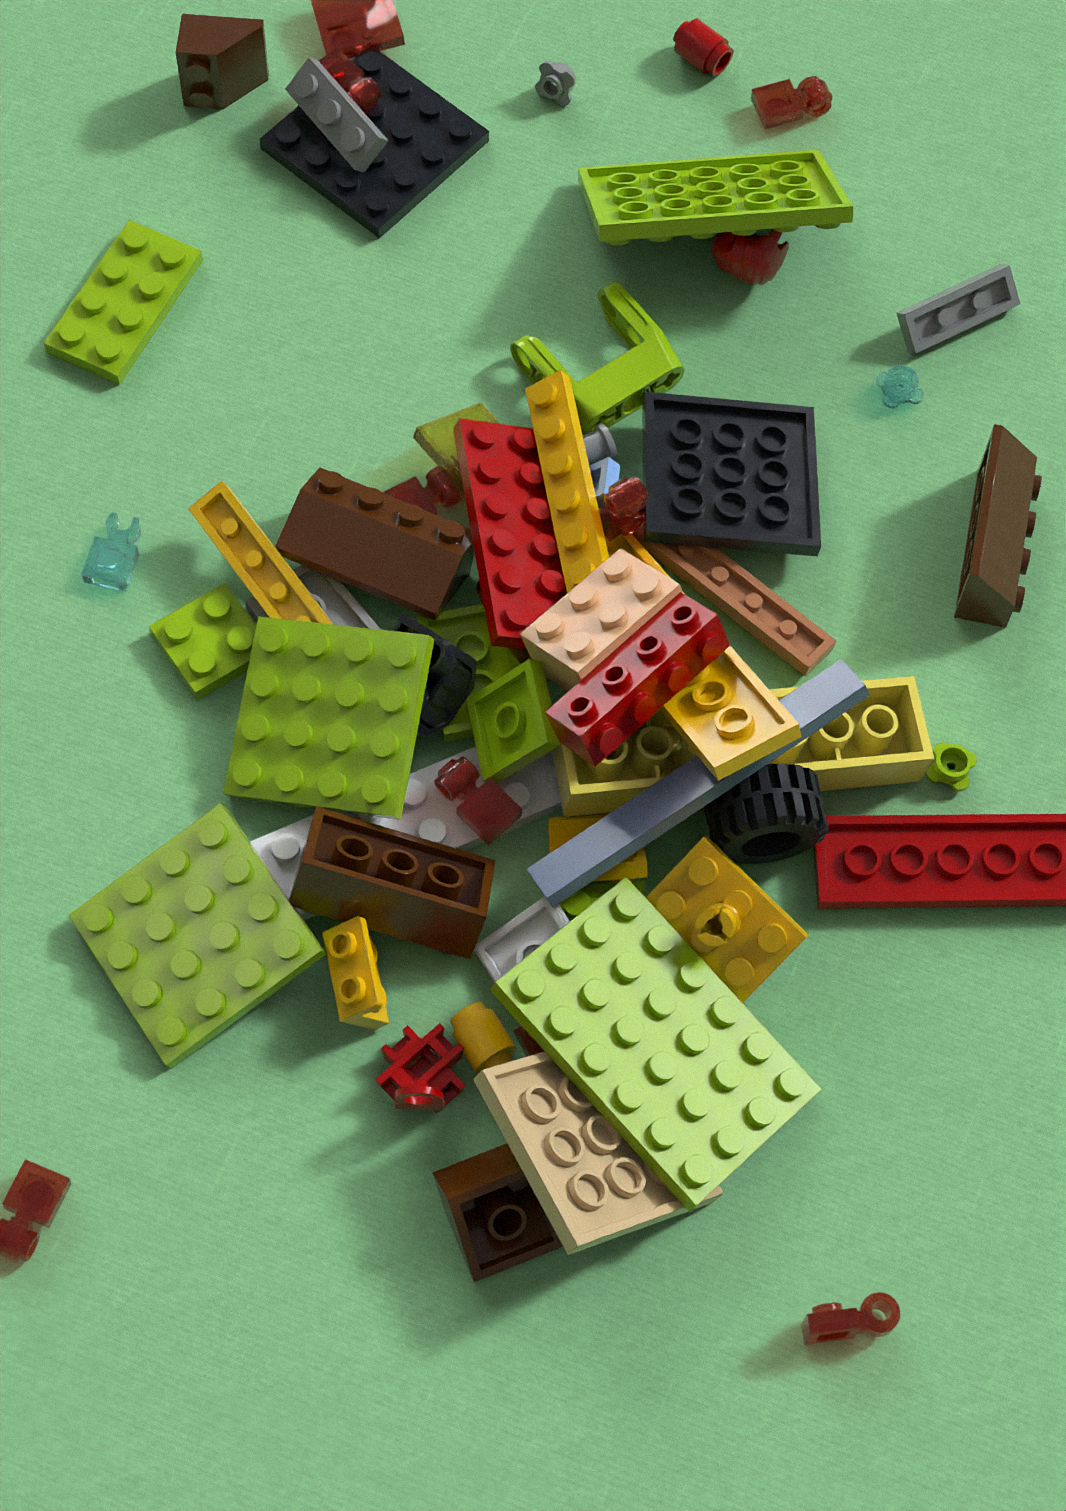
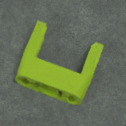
(620, 385)

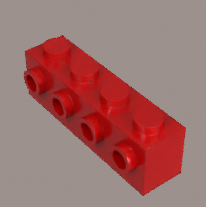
(637, 678)

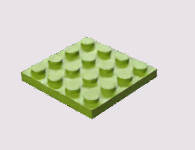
(329, 717)
(196, 935)

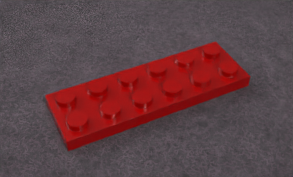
(509, 526)
(942, 861)

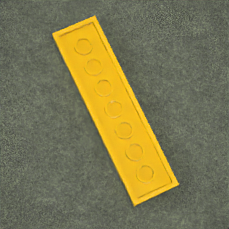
(726, 708)

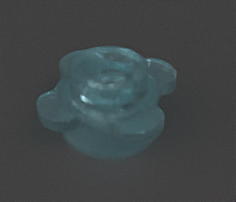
(902, 377)

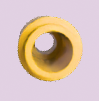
(482, 1037)

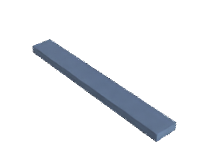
(683, 793)

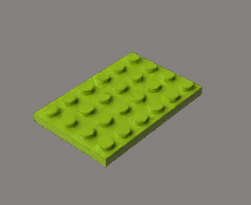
(713, 196)
(656, 1042)

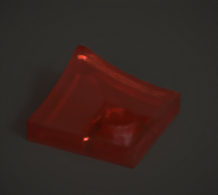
(357, 25)

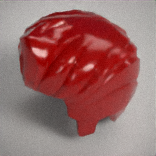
(749, 257)

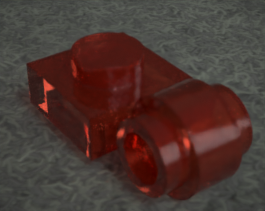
(350, 77)
(783, 104)
(438, 490)
(623, 507)
(484, 808)
(33, 1198)
(833, 1323)

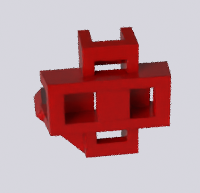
(426, 1079)

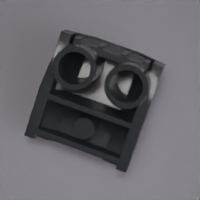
(448, 680)

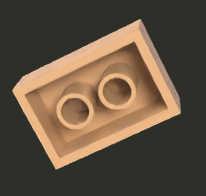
(597, 617)

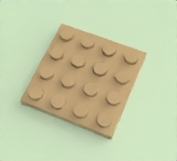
(573, 1156)

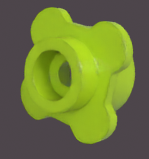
(951, 754)

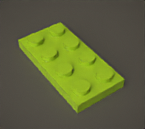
(123, 302)

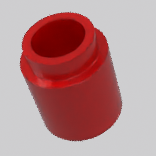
(702, 47)

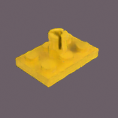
(726, 918)

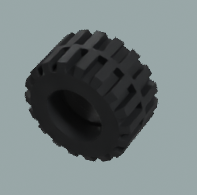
(769, 815)

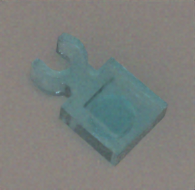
(114, 558)

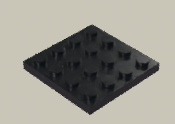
(423, 148)
(730, 474)

